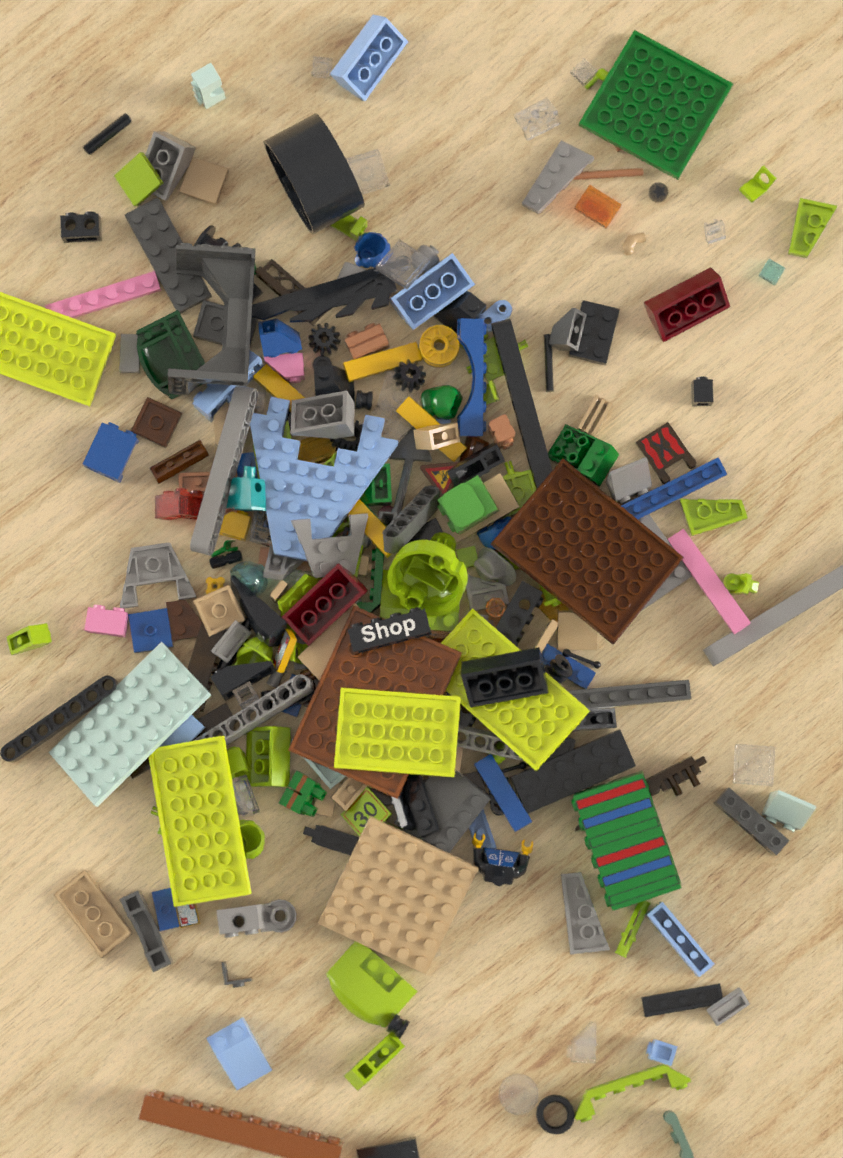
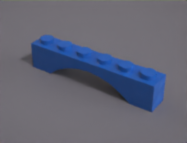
(471, 336)

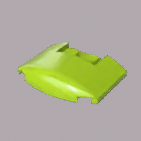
(369, 985)

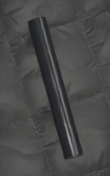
(548, 364)

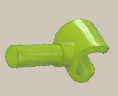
(601, 74)

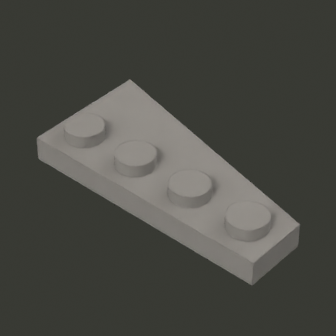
(560, 169)
(581, 918)

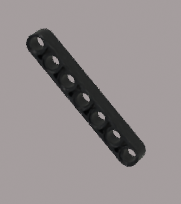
(49, 720)

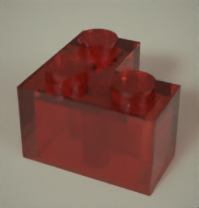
(178, 504)

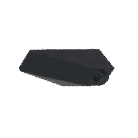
(265, 621)

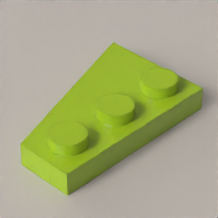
(809, 225)
(711, 514)

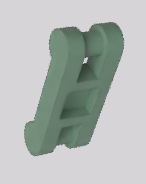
(678, 1135)

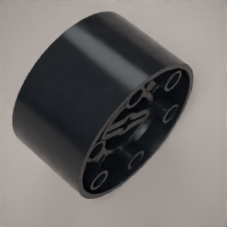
(314, 173)

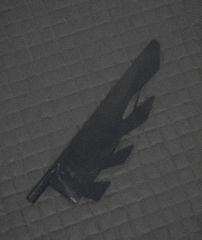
(319, 299)

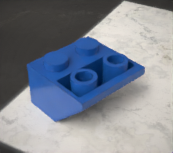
(278, 338)

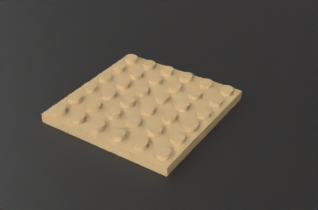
(398, 895)

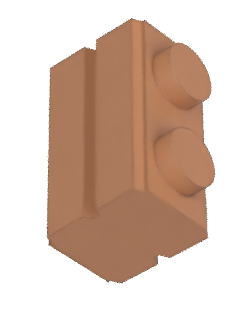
(367, 341)
(502, 432)

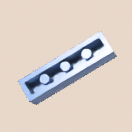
(679, 939)

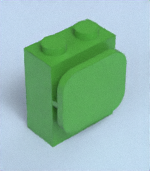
(467, 505)

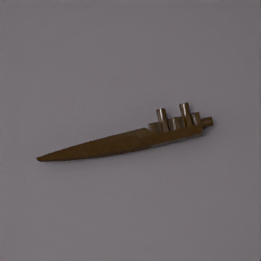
(673, 776)

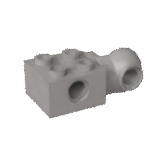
(256, 917)

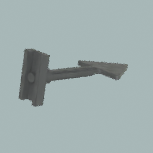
(405, 451)

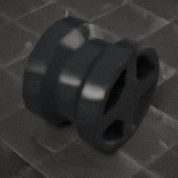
(364, 400)
(398, 1026)

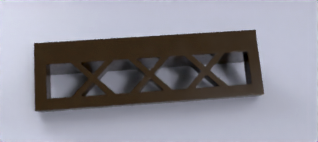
(276, 286)

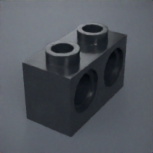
(80, 233)

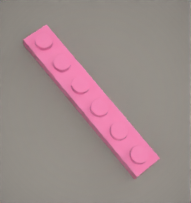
(107, 296)

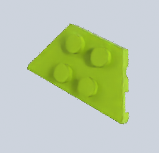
(295, 593)

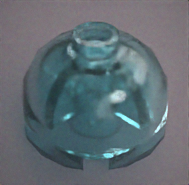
(251, 576)

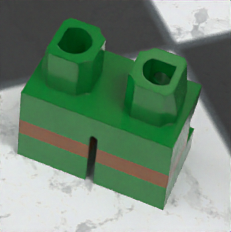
(302, 803)

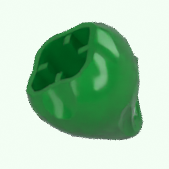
(442, 401)

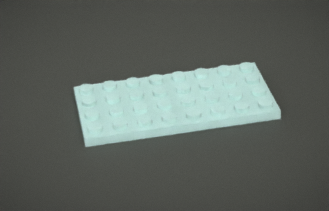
(129, 724)

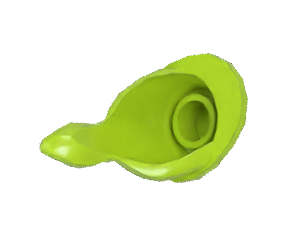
(254, 652)

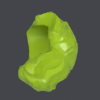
(252, 838)

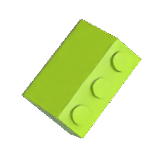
(268, 756)

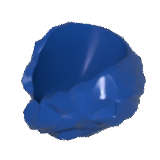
(371, 249)

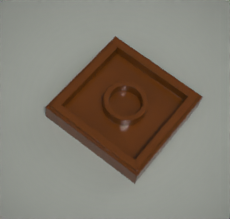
(156, 422)

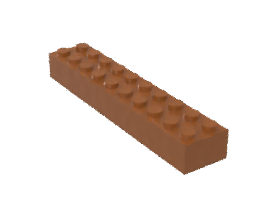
(237, 1129)

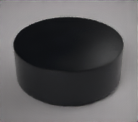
(322, 361)

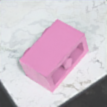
(106, 622)

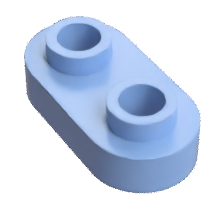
(495, 314)

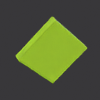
(138, 179)

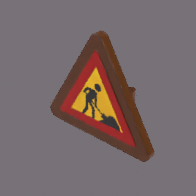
(438, 475)

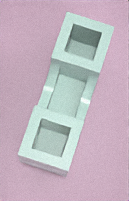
(207, 86)

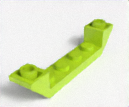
(585, 1109)

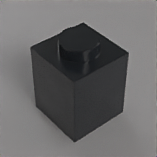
(702, 391)

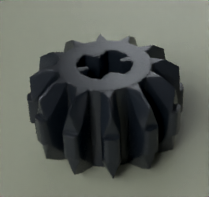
(331, 335)
(413, 370)

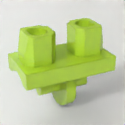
(740, 584)

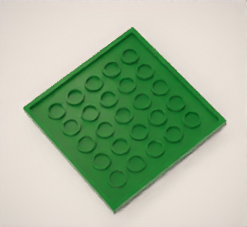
(656, 104)

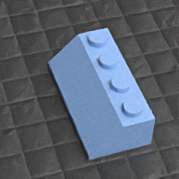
(369, 57)
(432, 291)
(216, 395)

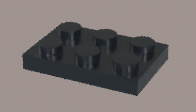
(597, 332)

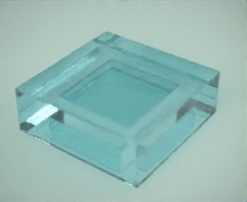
(771, 272)

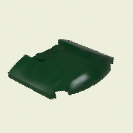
(167, 346)

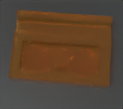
(598, 206)

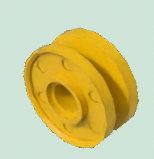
(435, 357)

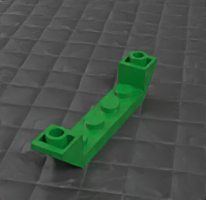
(377, 576)

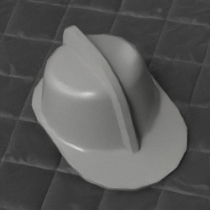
(494, 567)

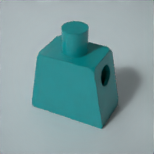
(247, 492)

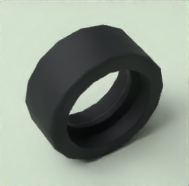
(570, 1114)

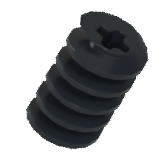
(559, 669)

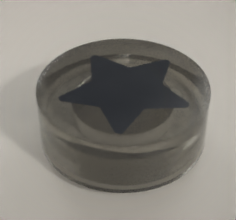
(658, 192)

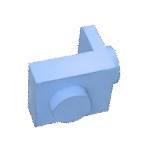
(661, 1052)

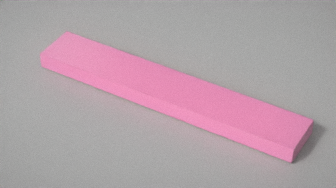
(709, 582)

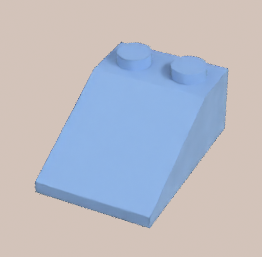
(239, 1053)

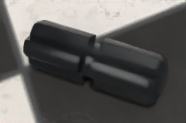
(222, 560)

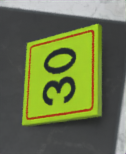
(364, 806)

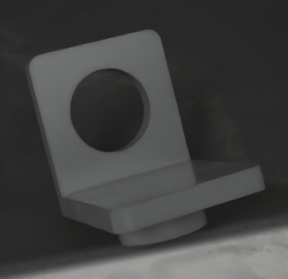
(236, 983)

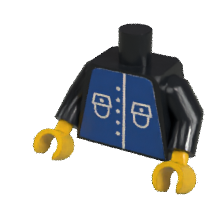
(500, 865)

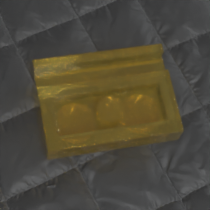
(315, 450)

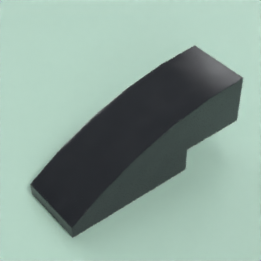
(476, 464)

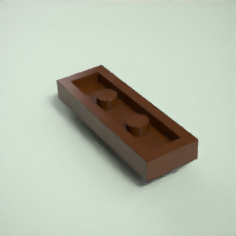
(179, 461)

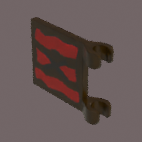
(664, 449)

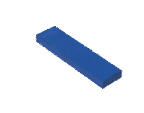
(503, 793)

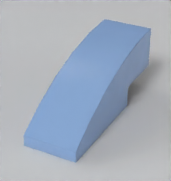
(185, 732)

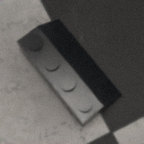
(504, 677)

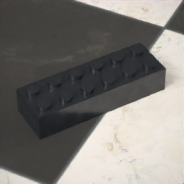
(573, 771)

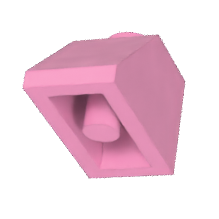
(288, 366)

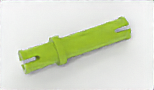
(622, 949)

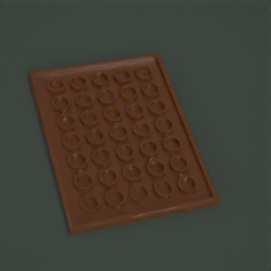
(587, 551)

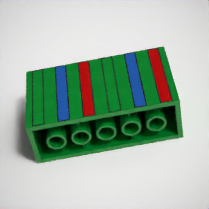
(626, 841)

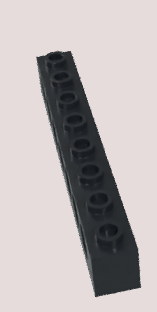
(524, 592)

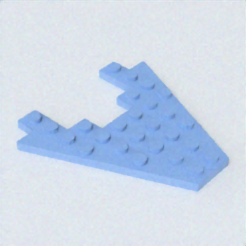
(310, 489)

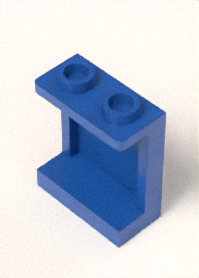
(110, 451)

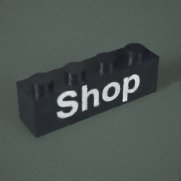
(389, 631)

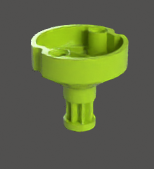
(428, 575)

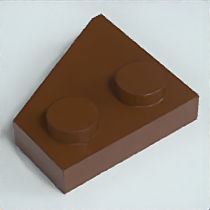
(182, 620)

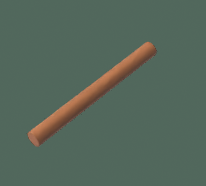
(610, 173)

